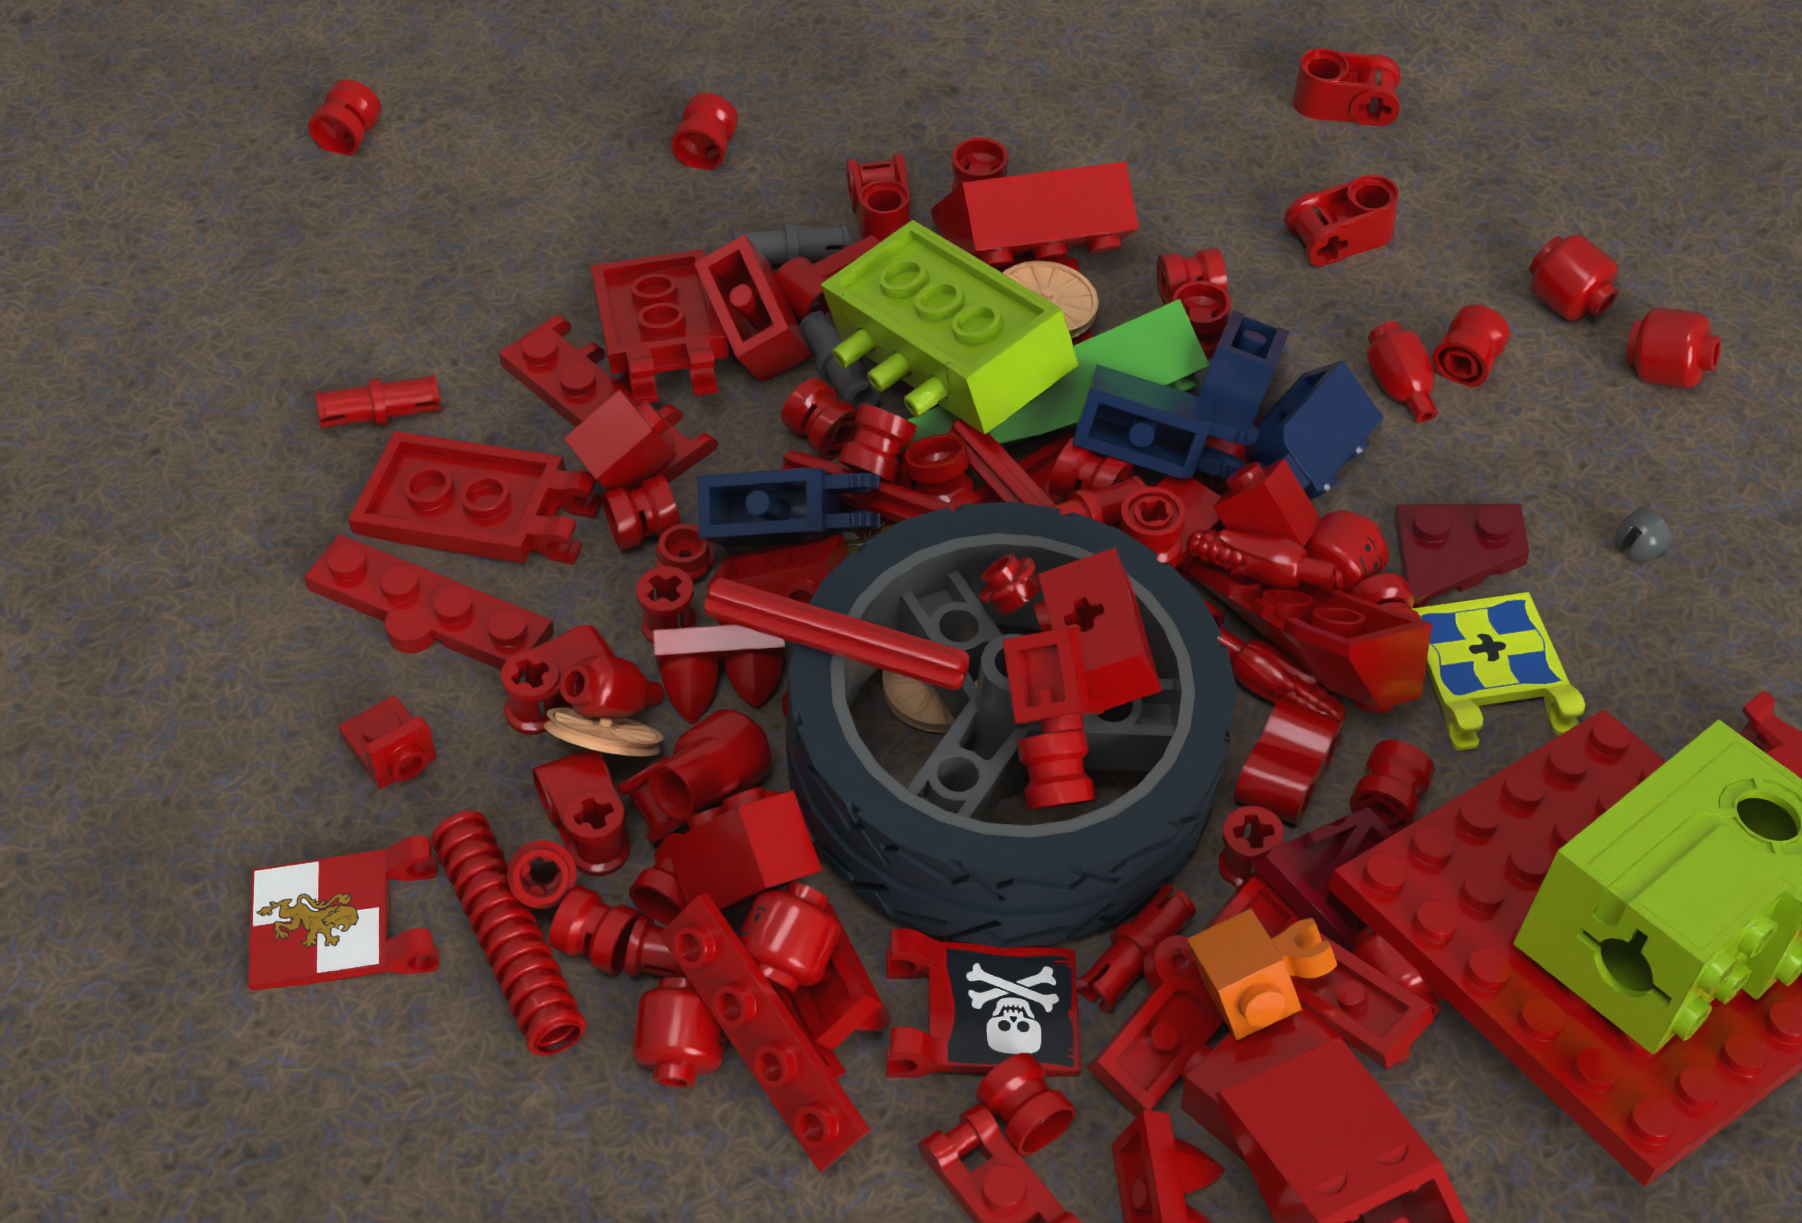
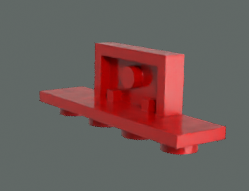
(766, 1032)

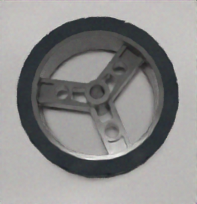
(929, 847)

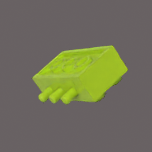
(947, 328)

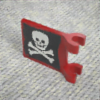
(985, 1007)

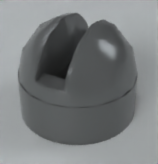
(1645, 534)

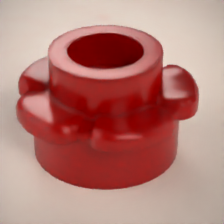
(684, 540)
(1010, 583)

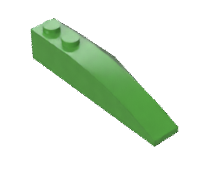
(1151, 347)

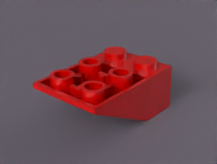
(1335, 1145)

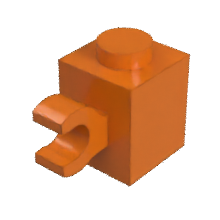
(1252, 972)

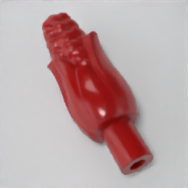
(1264, 558)
(1274, 676)

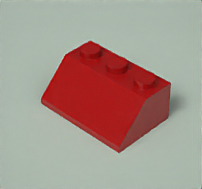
(1040, 214)

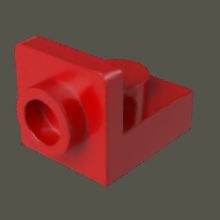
(1049, 680)
(389, 742)

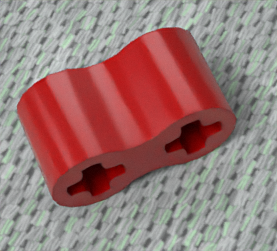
(1288, 760)

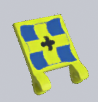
(1494, 655)

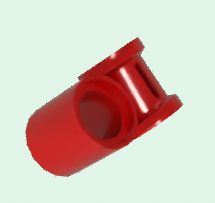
(1342, 85)
(879, 195)
(1348, 218)
(543, 673)
(682, 785)
(585, 811)

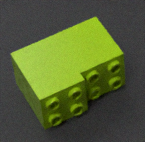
(1679, 892)

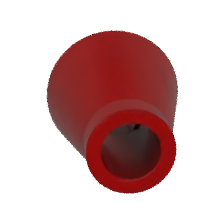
(540, 890)

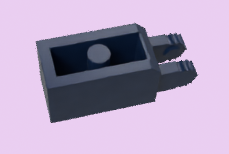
(1243, 366)
(1157, 426)
(1317, 427)
(780, 506)

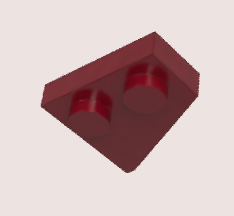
(1458, 545)
(1305, 866)

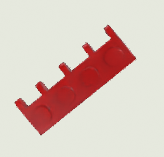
(577, 387)

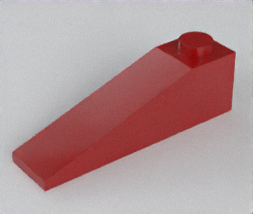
(1334, 636)

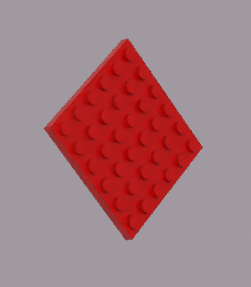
(1453, 904)

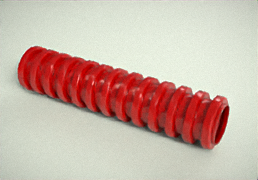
(508, 934)

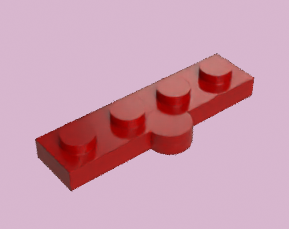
(425, 605)
(1178, 1011)

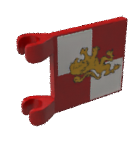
(333, 918)

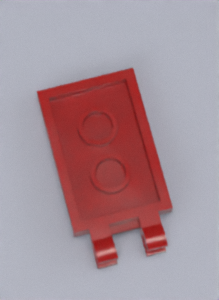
(659, 321)
(474, 499)

